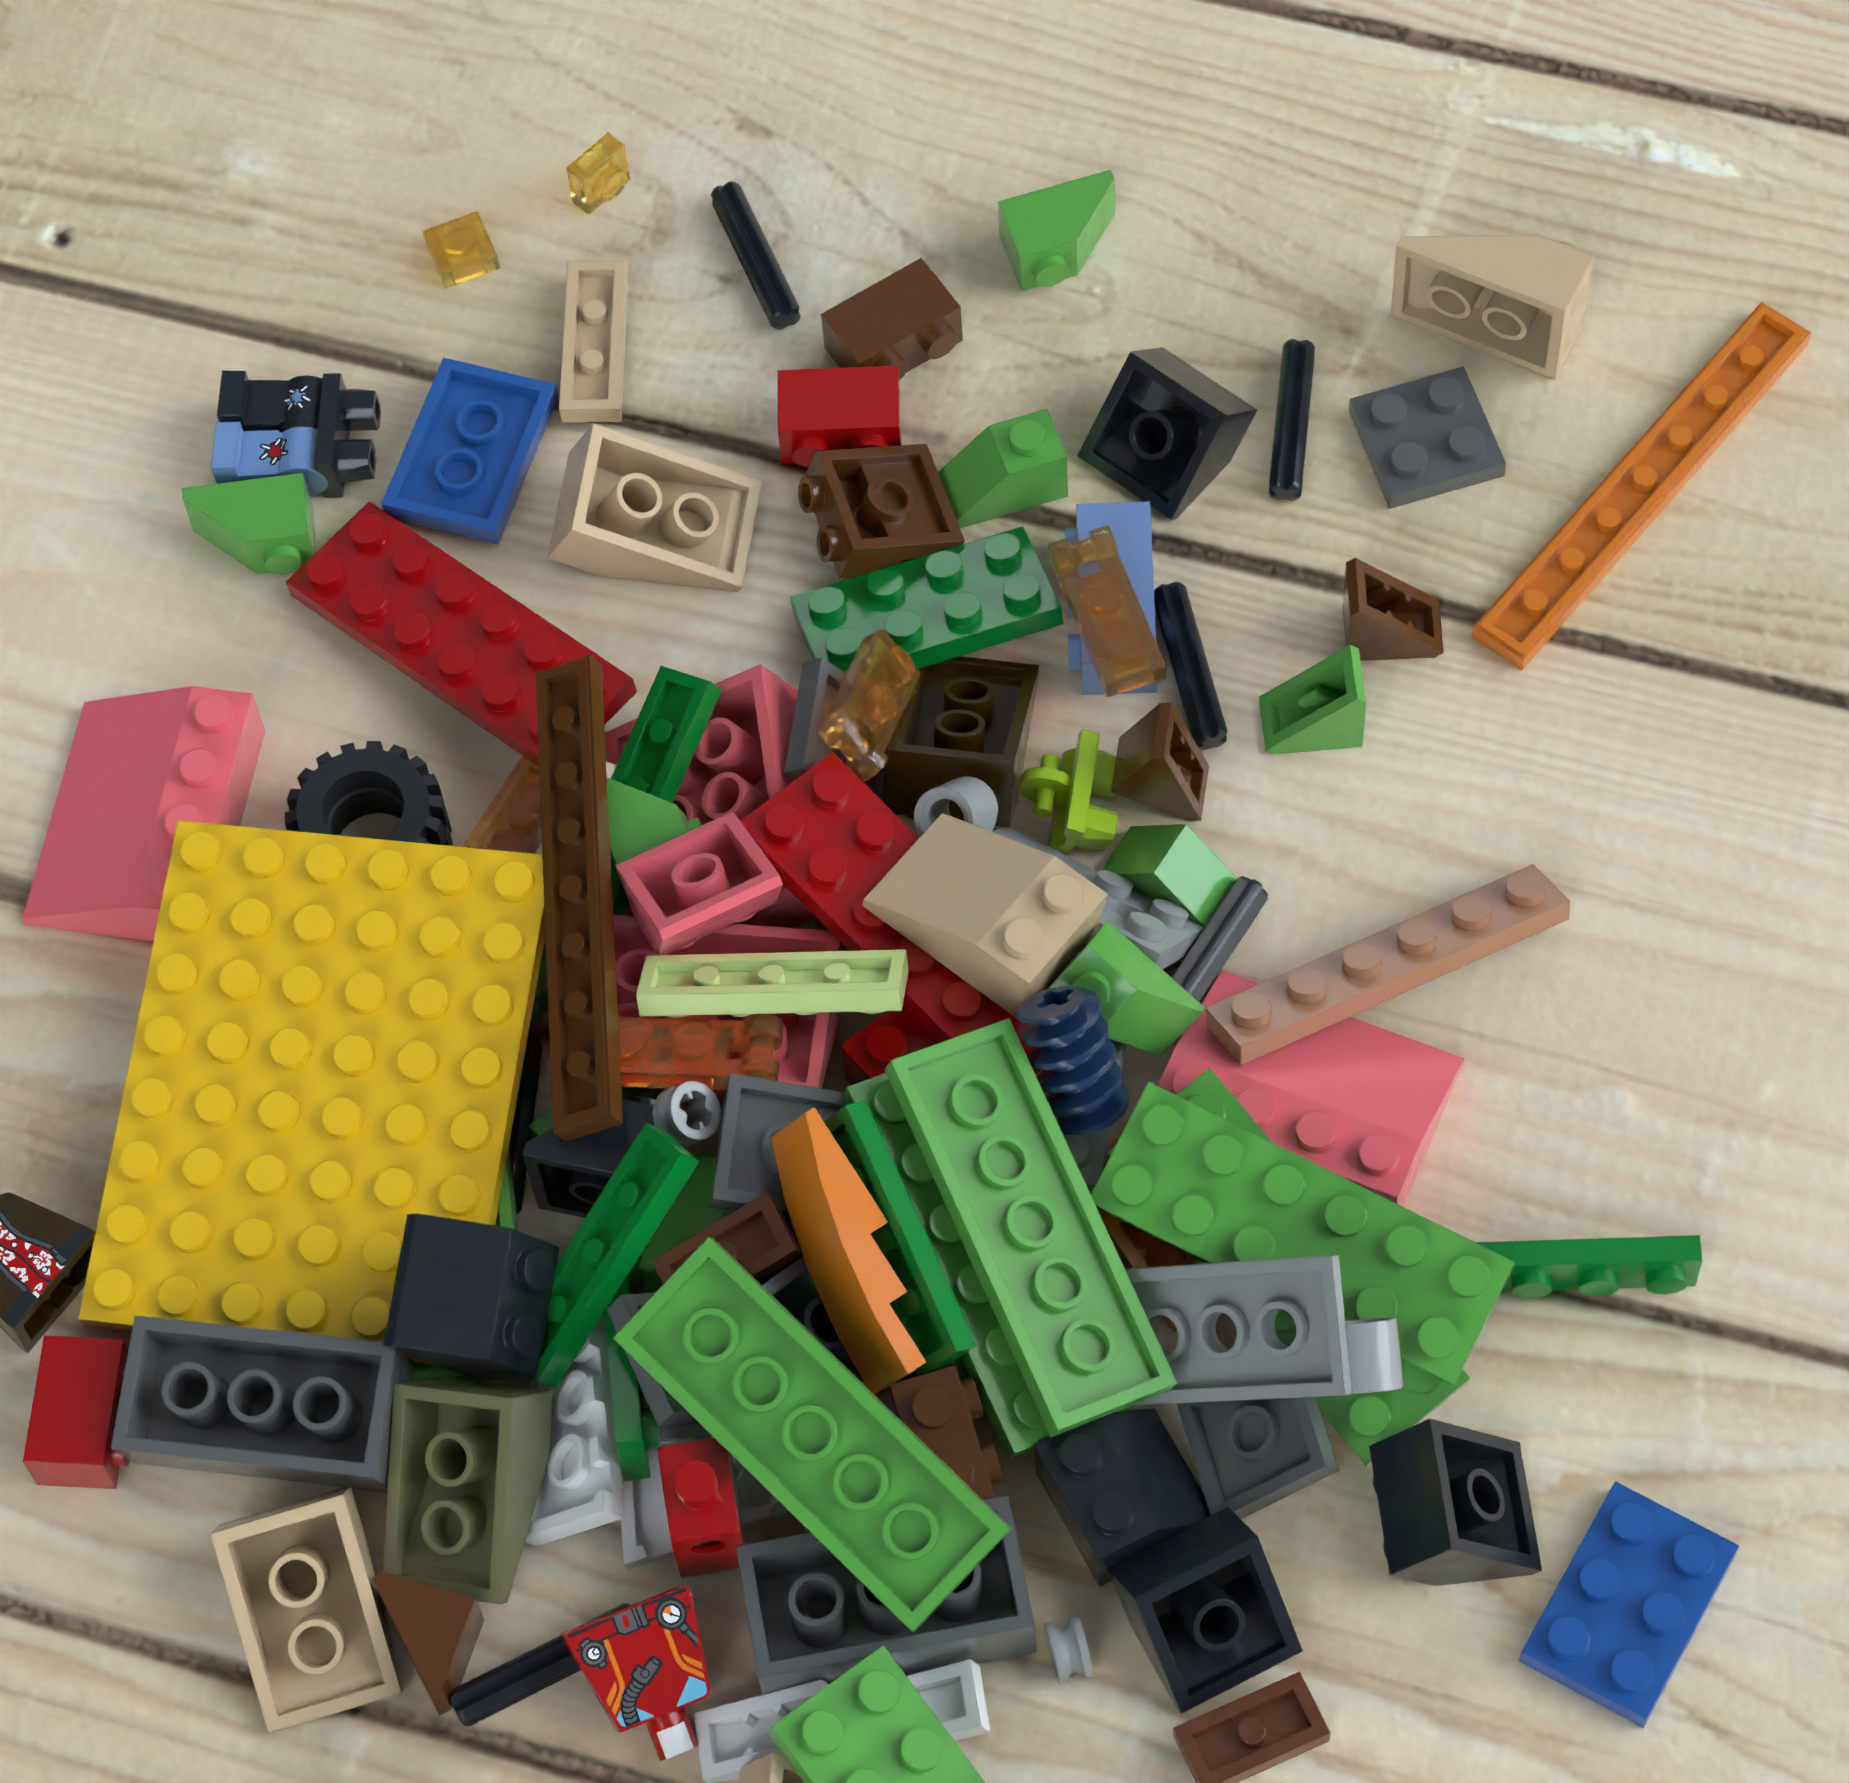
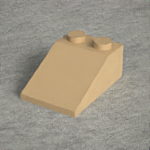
(1496, 294)
(652, 514)
(989, 908)
(307, 1608)

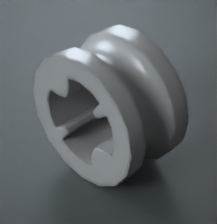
(702, 1107)
(1068, 1649)

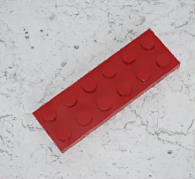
(443, 625)
(831, 850)

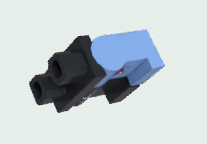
(294, 429)

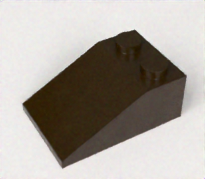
(959, 723)

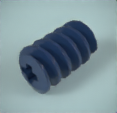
(1074, 1058)

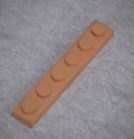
(1386, 964)

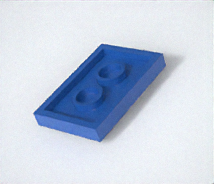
(470, 450)
(1629, 1604)

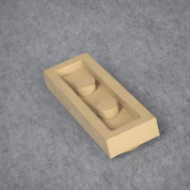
(594, 341)

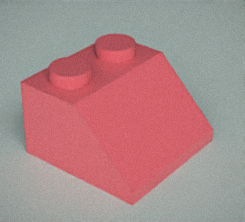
(698, 884)

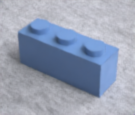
(1132, 533)

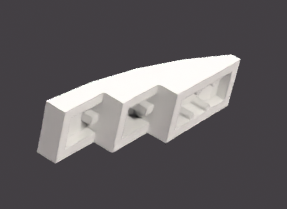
(739, 1731)

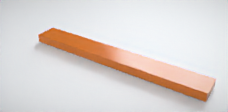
(1640, 486)

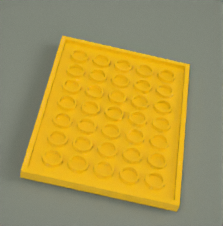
(308, 1067)

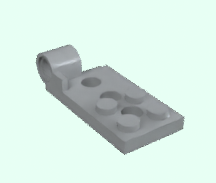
(1154, 926)
(1323, 1360)

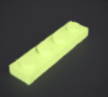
(773, 983)

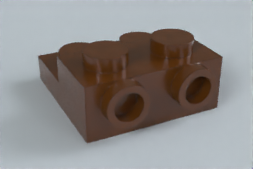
(877, 507)
(940, 1414)

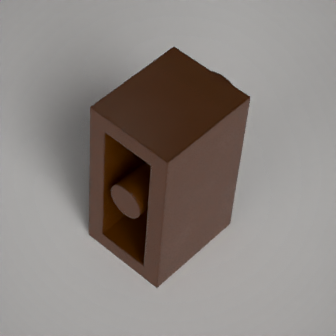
(894, 322)

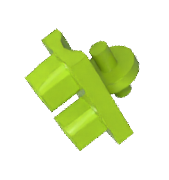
(1069, 790)

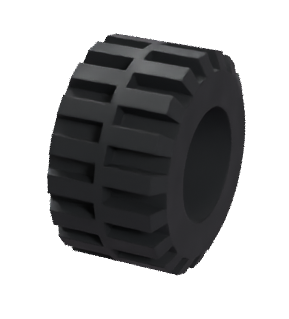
(366, 784)

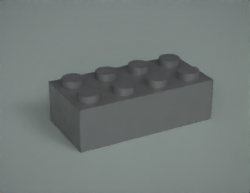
(258, 1403)
(820, 1620)

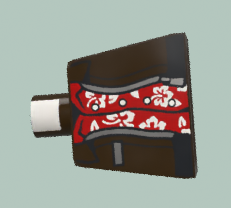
(40, 1267)

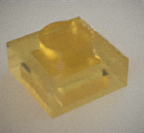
(598, 174)
(461, 249)

